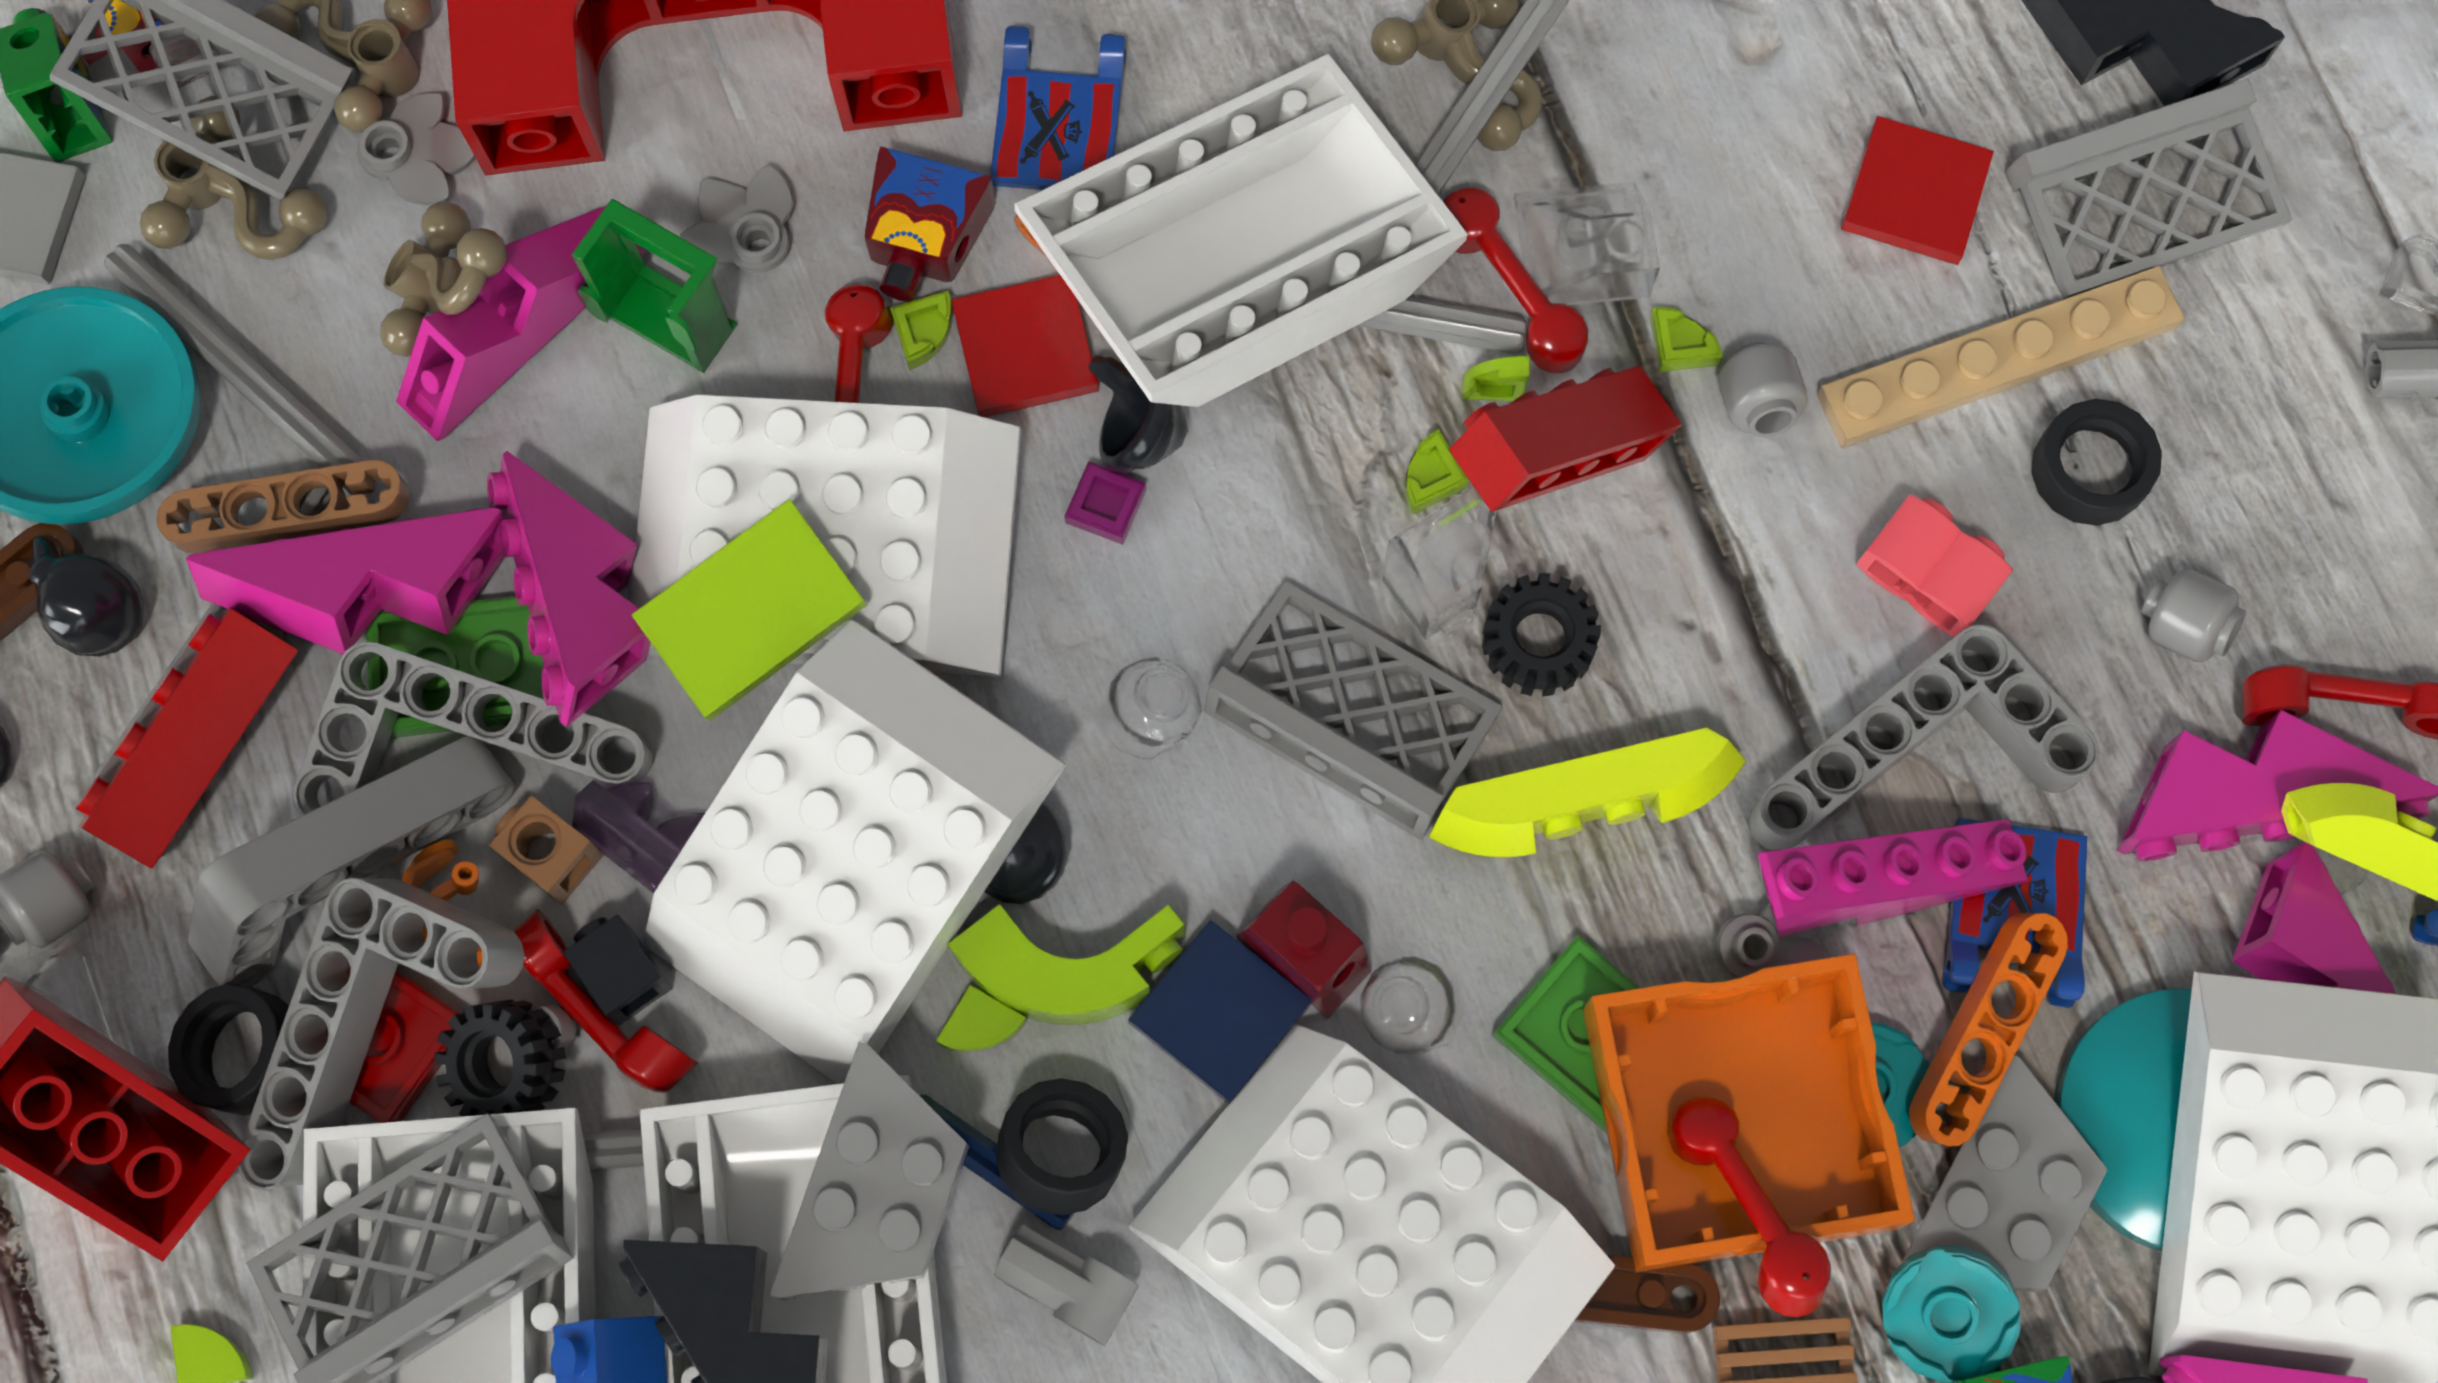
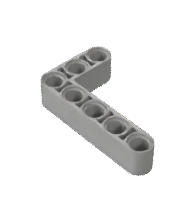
(461, 714)
(1910, 725)
(258, 885)
(353, 1006)

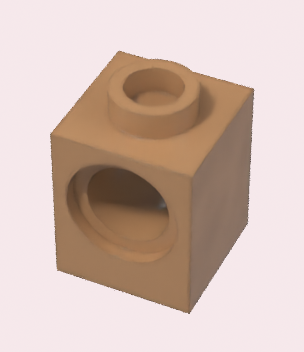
(566, 864)

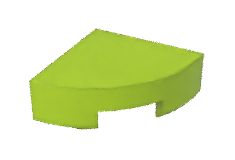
(923, 326)
(1682, 341)
(1497, 379)
(1432, 474)
(980, 1023)
(207, 1356)

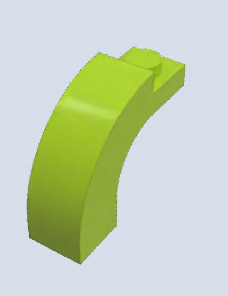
(1063, 988)

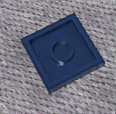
(1220, 1011)

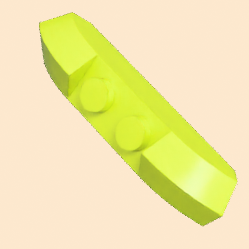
(1666, 774)
(2366, 830)

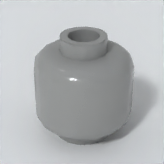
(1763, 389)
(2193, 615)
(43, 899)

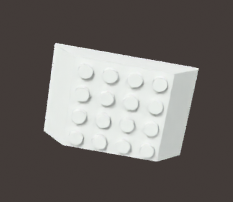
(1244, 234)
(896, 493)
(847, 849)
(738, 1178)
(2304, 1182)
(1371, 1229)
(515, 1337)

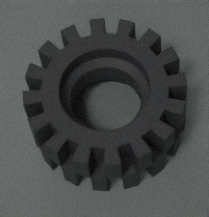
(1541, 598)
(468, 1059)

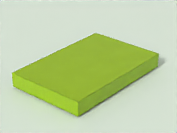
(749, 610)

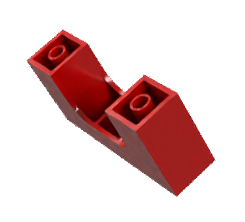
(533, 67)

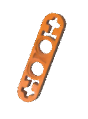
(1998, 1035)

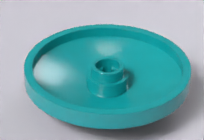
(90, 404)
(2124, 1102)

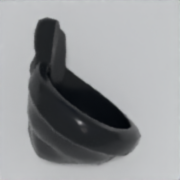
(1134, 429)
(85, 600)
(1033, 862)

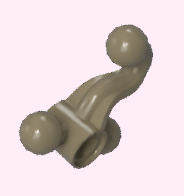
(1397, 41)
(365, 48)
(168, 224)
(432, 279)

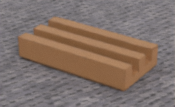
(1841, 1351)

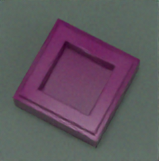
(1105, 503)

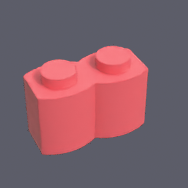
(1935, 565)

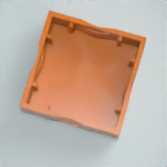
(1795, 1067)

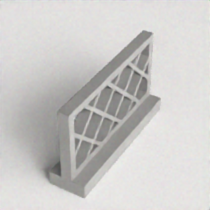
(242, 42)
(2134, 140)
(1314, 742)
(449, 1300)

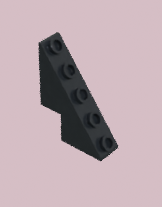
(2175, 44)
(715, 1312)

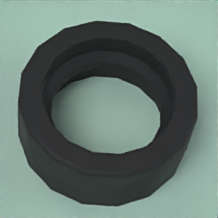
(2116, 422)
(195, 1039)
(1072, 1101)

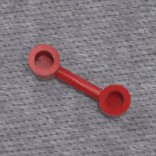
(859, 322)
(1556, 331)
(2291, 686)
(644, 1057)
(1705, 1135)

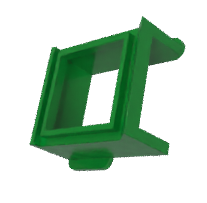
(676, 318)

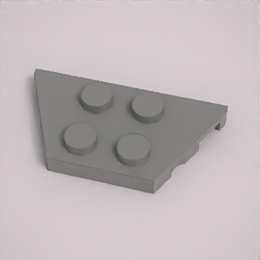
(2016, 1185)
(873, 1189)

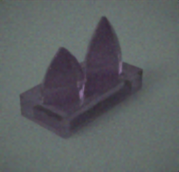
(619, 829)

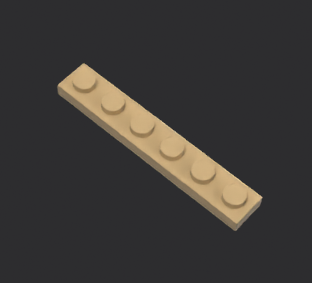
(2000, 357)

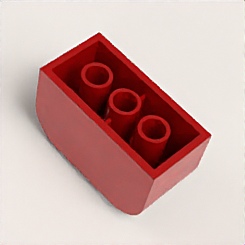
(104, 1126)

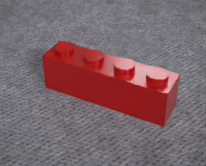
(1562, 436)
(186, 738)

